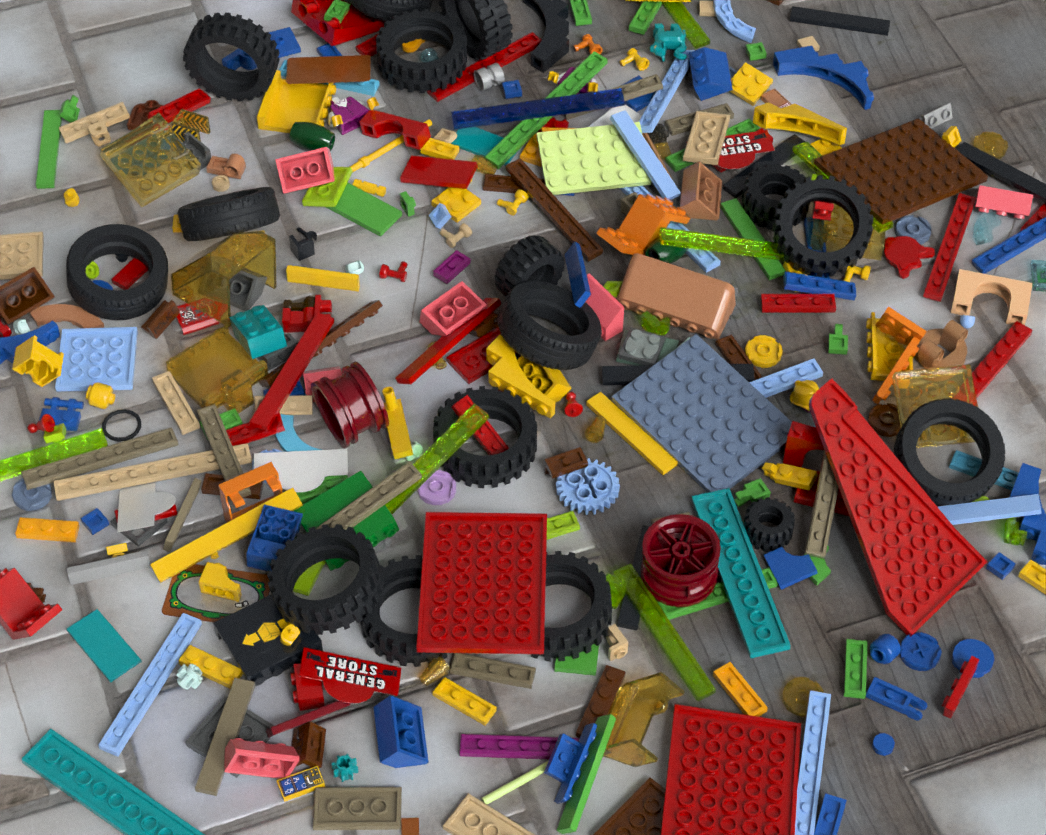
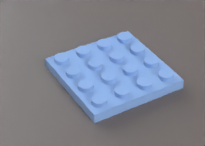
(97, 356)

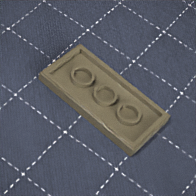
(357, 808)

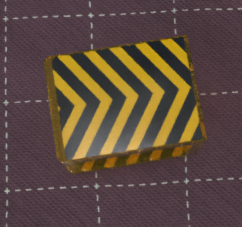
(190, 122)

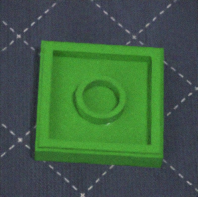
(585, 664)

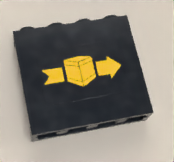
(255, 640)

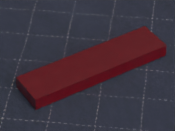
(305, 718)

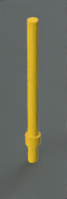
(365, 160)

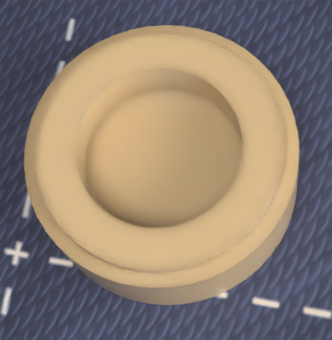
(220, 183)

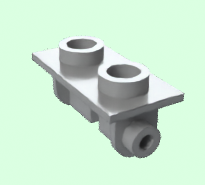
(937, 116)

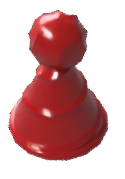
(572, 408)
(45, 424)

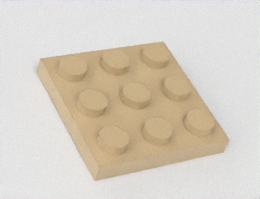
(21, 253)

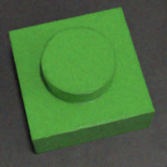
(756, 51)
(407, 203)

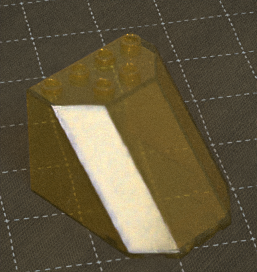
(206, 276)

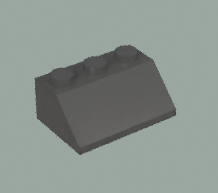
(246, 288)

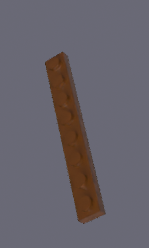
(553, 209)
(341, 329)

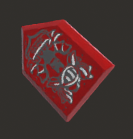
(192, 319)

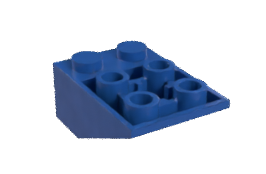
(270, 534)

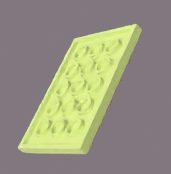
(588, 160)

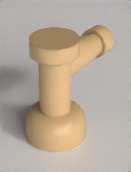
(451, 240)

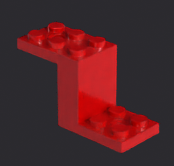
(20, 607)

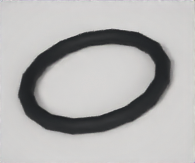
(121, 438)

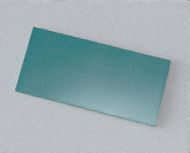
(477, 141)
(103, 645)

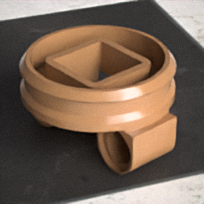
(951, 338)

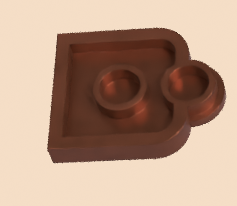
(140, 113)

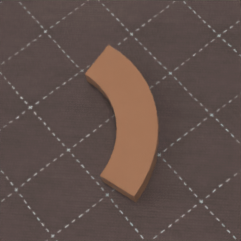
(65, 312)

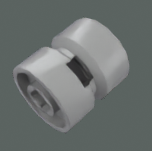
(487, 77)

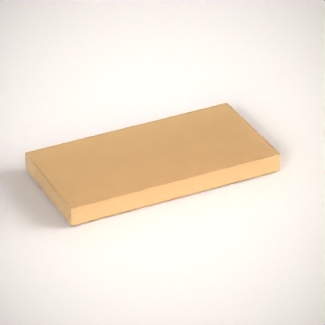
(706, 138)
(478, 818)

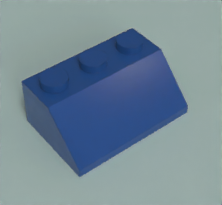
(710, 72)
(400, 733)

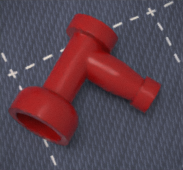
(401, 274)

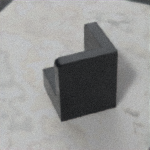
(303, 248)

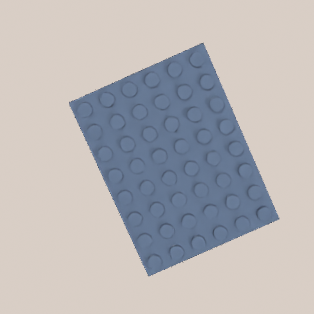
(705, 415)

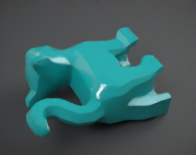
(669, 40)

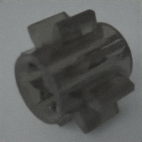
(659, 134)

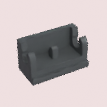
(198, 149)
(280, 356)

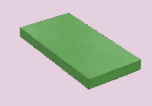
(366, 210)

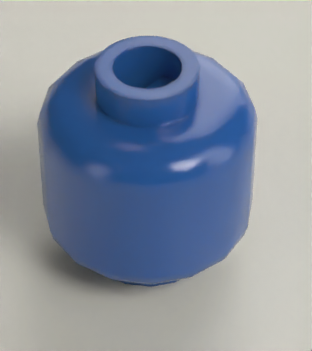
(885, 649)

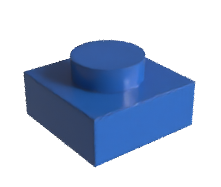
(512, 89)
(95, 521)
(1000, 566)

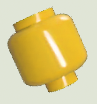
(100, 395)

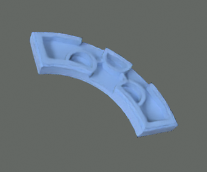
(735, 26)

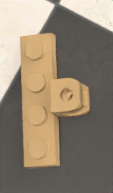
(95, 125)

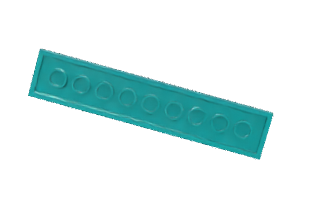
(742, 576)
(102, 789)

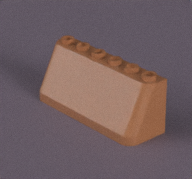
(680, 294)

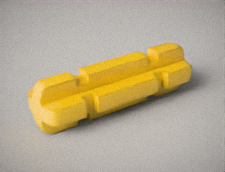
(370, 187)

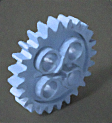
(590, 492)

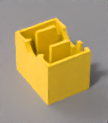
(38, 361)

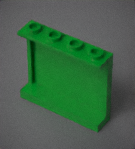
(323, 507)

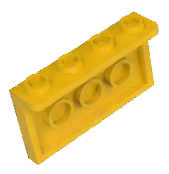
(883, 351)

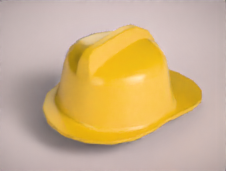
(803, 392)

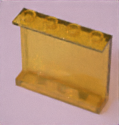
(204, 364)

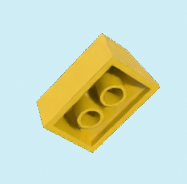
(547, 380)

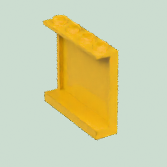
(294, 103)

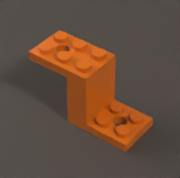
(643, 224)

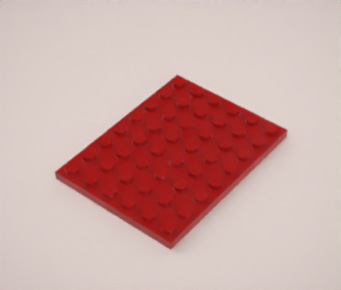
(483, 583)
(730, 774)

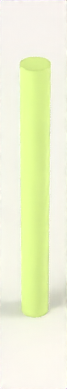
(514, 784)

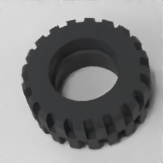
(770, 181)
(529, 261)

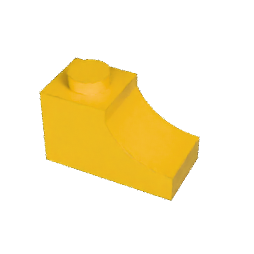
(216, 582)

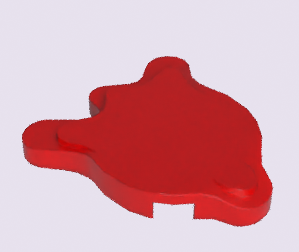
(905, 254)

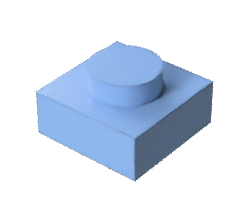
(440, 215)

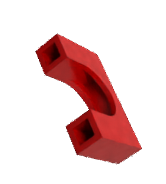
(800, 441)

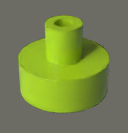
(92, 270)

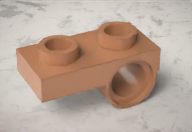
(231, 167)

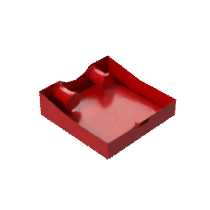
(352, 26)

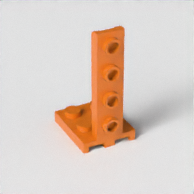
(904, 333)

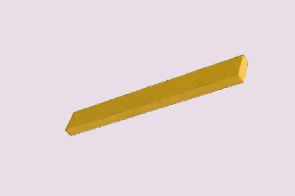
(220, 537)

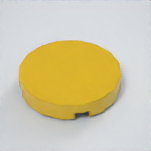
(763, 351)

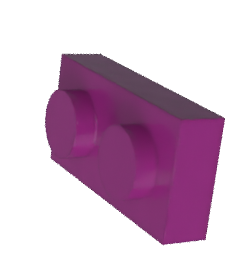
(451, 267)

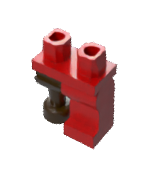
(299, 315)

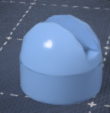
(967, 321)

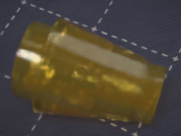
(484, 165)
(595, 430)
(436, 669)

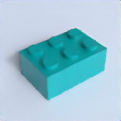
(258, 331)

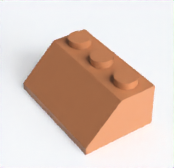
(701, 192)

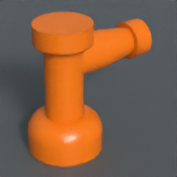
(587, 41)

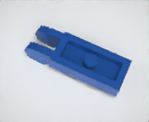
(896, 698)

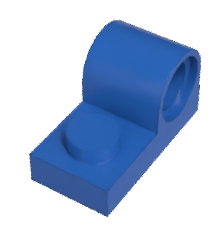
(239, 59)
(830, 815)

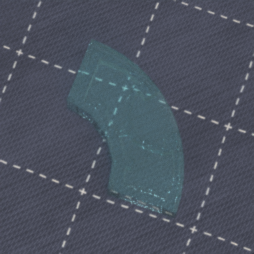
(983, 227)

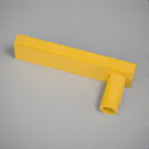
(397, 426)

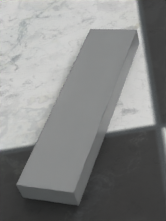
(108, 567)

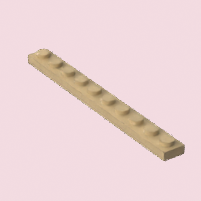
(143, 473)

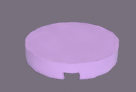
(438, 488)

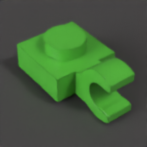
(69, 110)
(837, 342)
(753, 492)

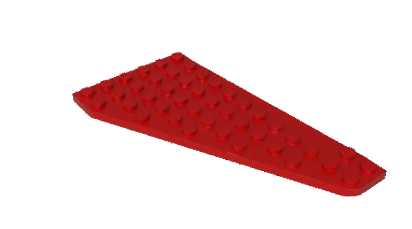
(904, 536)

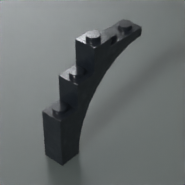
(554, 43)

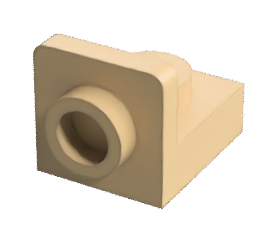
(617, 643)

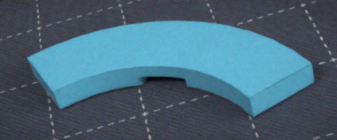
(288, 439)

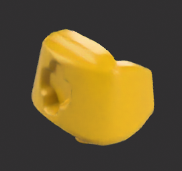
(71, 197)
(289, 634)

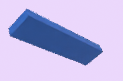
(819, 285)

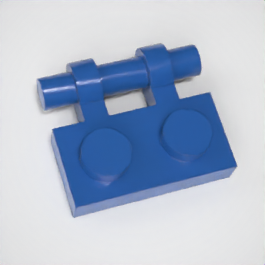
(70, 417)

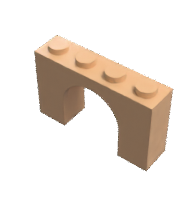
(1014, 292)

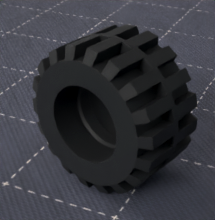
(769, 511)

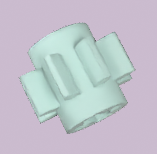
(189, 676)

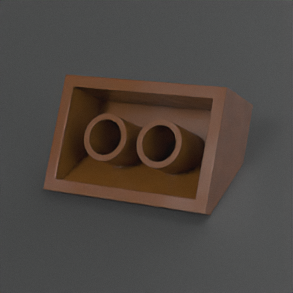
(23, 295)

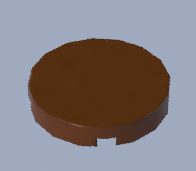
(885, 419)

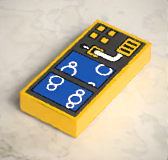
(300, 783)

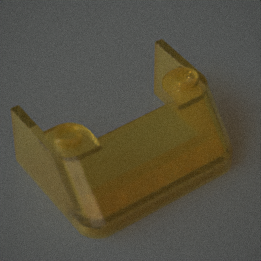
(634, 710)

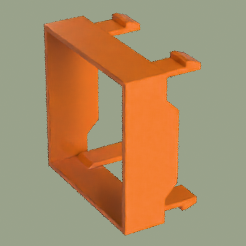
(233, 486)

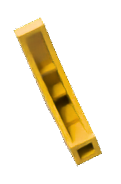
(799, 120)
(509, 376)

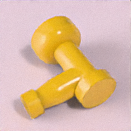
(642, 63)
(520, 197)
(863, 272)

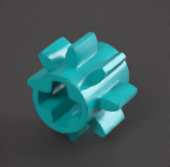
(345, 767)

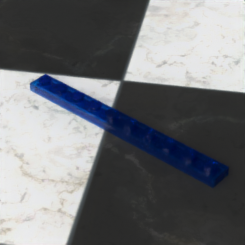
(538, 108)

